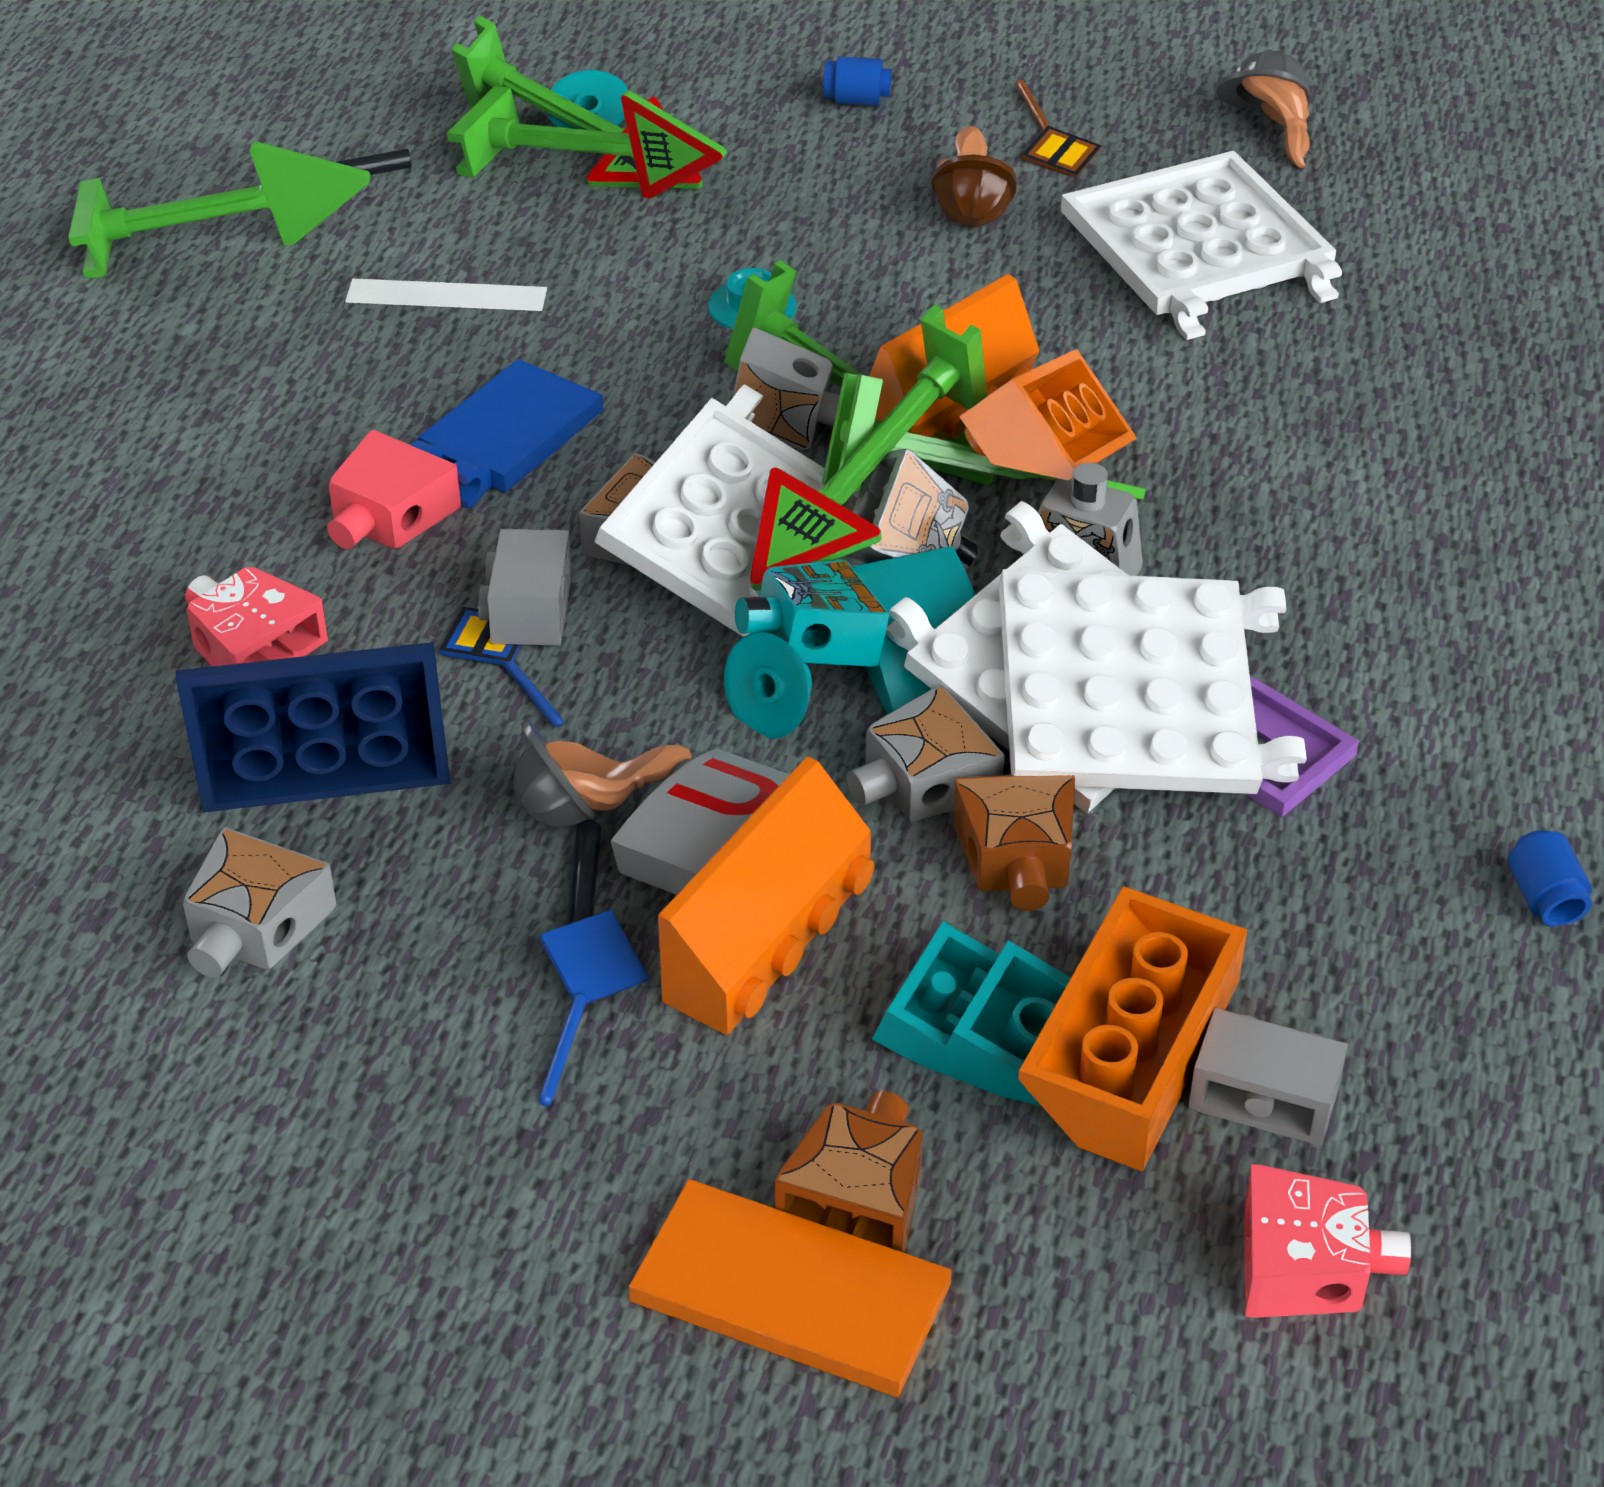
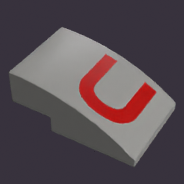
(691, 818)

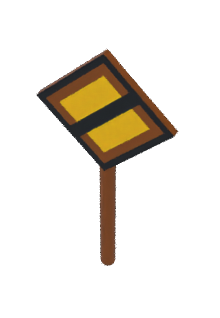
(1054, 147)

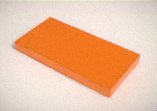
(792, 1287)

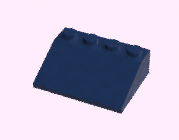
(315, 726)

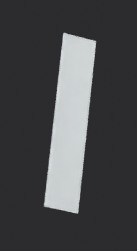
(446, 294)

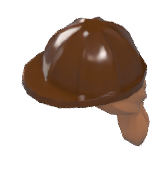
(973, 185)

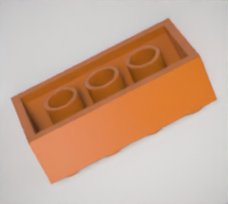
(1007, 353)
(1048, 420)
(763, 899)
(1133, 1024)

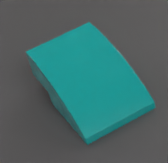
(938, 586)
(972, 1011)

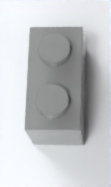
(527, 587)
(1267, 1076)

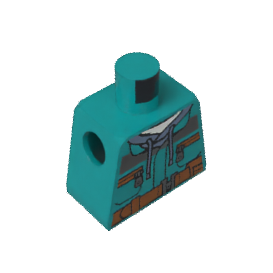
(819, 611)

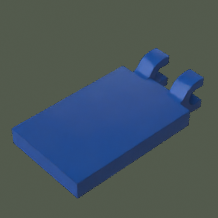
(509, 428)

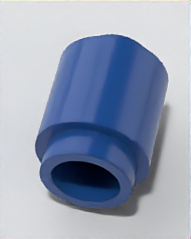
(856, 81)
(1550, 877)

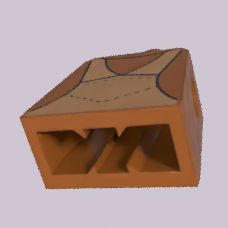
(1016, 833)
(857, 1171)

